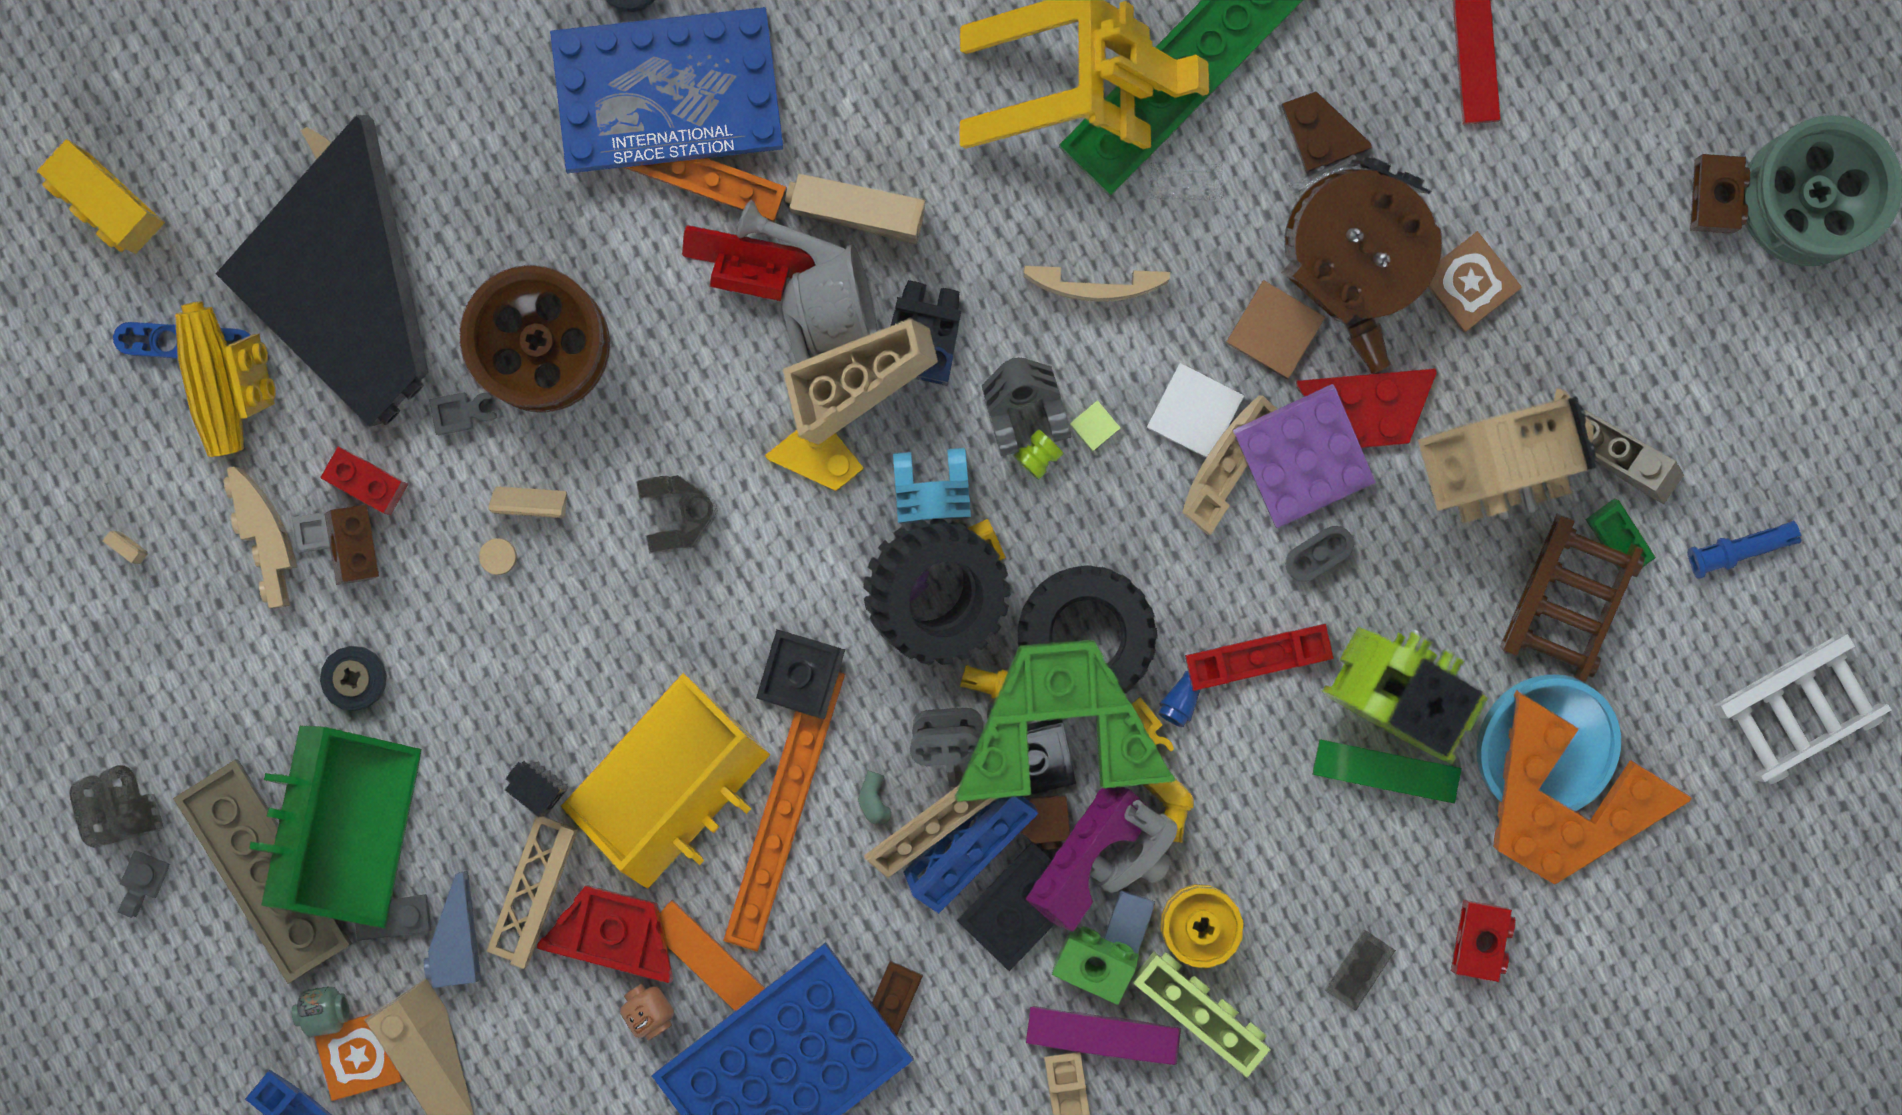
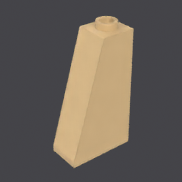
(857, 207)

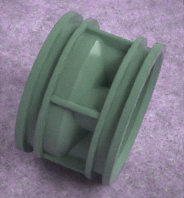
(1849, 148)

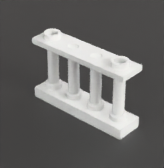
(1801, 672)

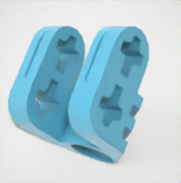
(932, 499)

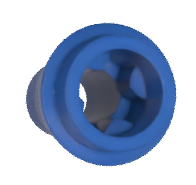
(1179, 703)

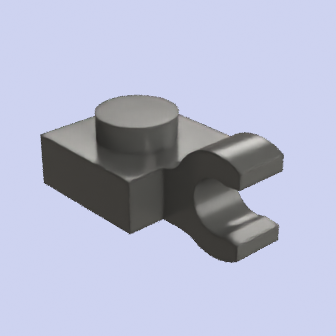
(143, 877)

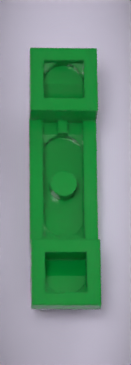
(1387, 771)

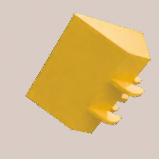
(666, 782)

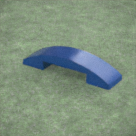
(280, 1097)

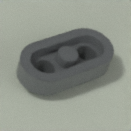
(1319, 554)

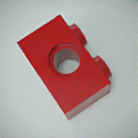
(364, 480)
(1474, 920)

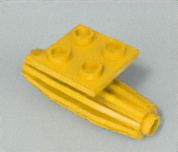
(220, 379)

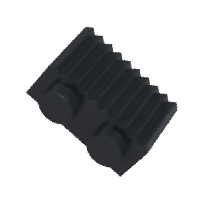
(535, 787)

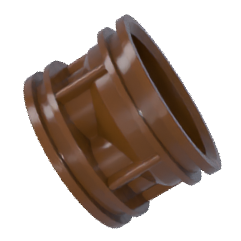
(523, 289)

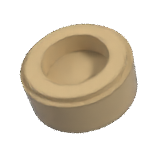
(497, 556)

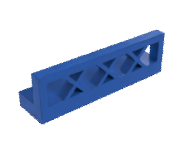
(969, 852)

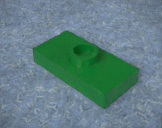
(1617, 530)

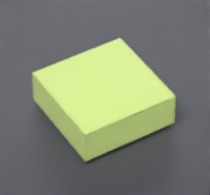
(1095, 426)

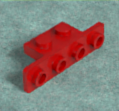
(745, 263)

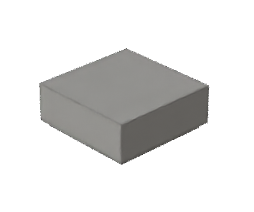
(310, 532)

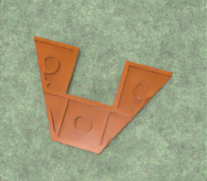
(1548, 833)

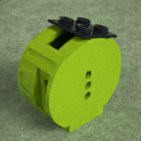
(1407, 691)

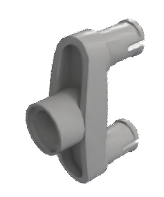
(1140, 858)

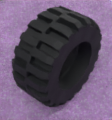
(1108, 589)
(972, 616)

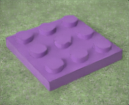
(1304, 456)

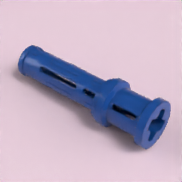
(1728, 552)

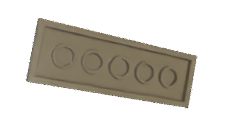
(228, 816)

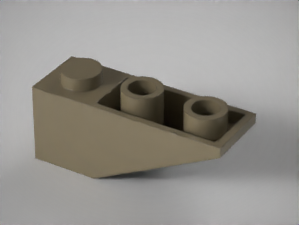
(1634, 460)

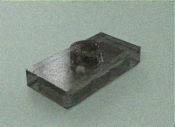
(1359, 970)

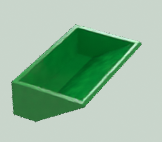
(340, 826)

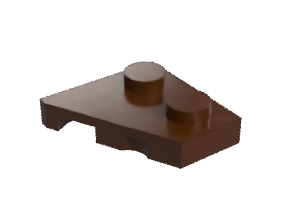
(1321, 132)

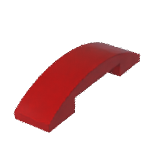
(1259, 657)

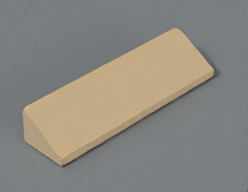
(923, 832)

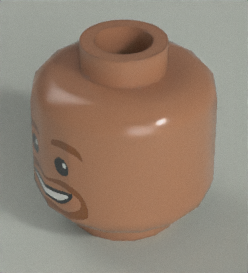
(647, 1012)

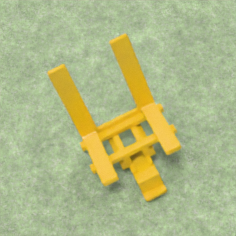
(1099, 26)

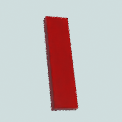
(1476, 61)

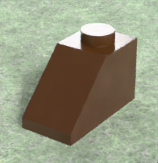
(1051, 823)

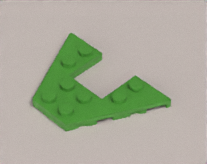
(1058, 684)

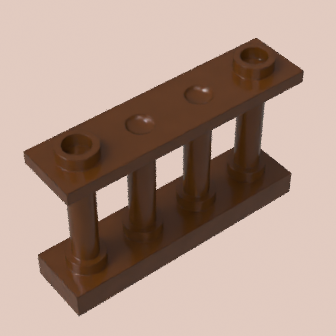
(1548, 570)

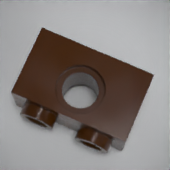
(1706, 210)
(351, 544)

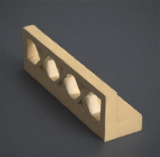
(541, 900)

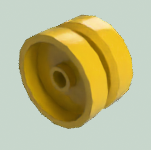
(1203, 947)

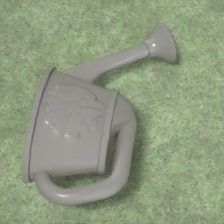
(826, 300)

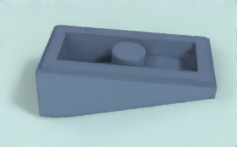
(1129, 920)

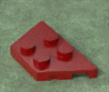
(1379, 405)
(612, 933)

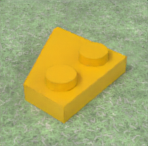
(825, 463)

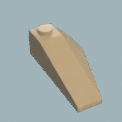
(422, 1048)

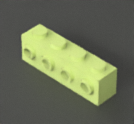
(1199, 1013)

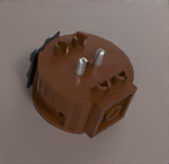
(1362, 241)

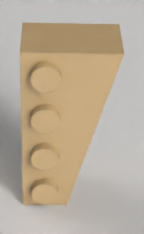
(855, 377)

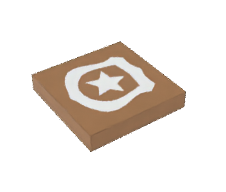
(1472, 282)

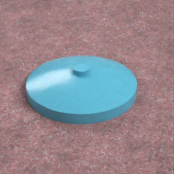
(1587, 760)

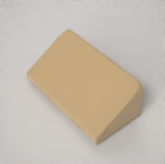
(528, 502)

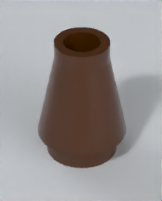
(1369, 343)

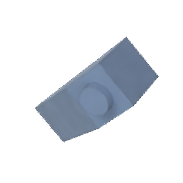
(454, 945)

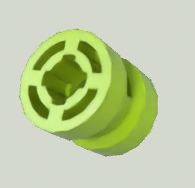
(1038, 454)

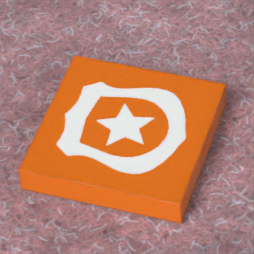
(354, 1060)

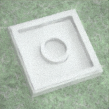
(1194, 410)

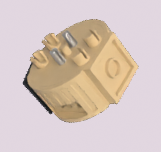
(1508, 459)

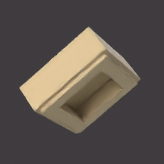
(125, 547)

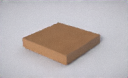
(1275, 329)

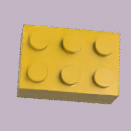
(99, 198)

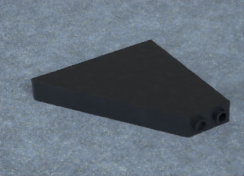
(335, 278)

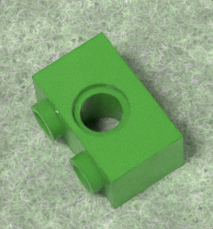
(1104, 981)

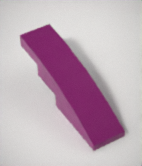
(1103, 1035)

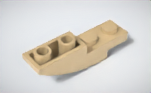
(259, 520)

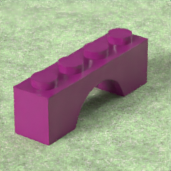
(1063, 889)

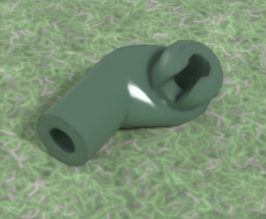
(870, 801)

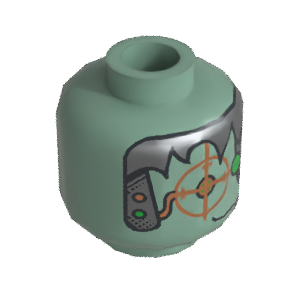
(321, 1011)

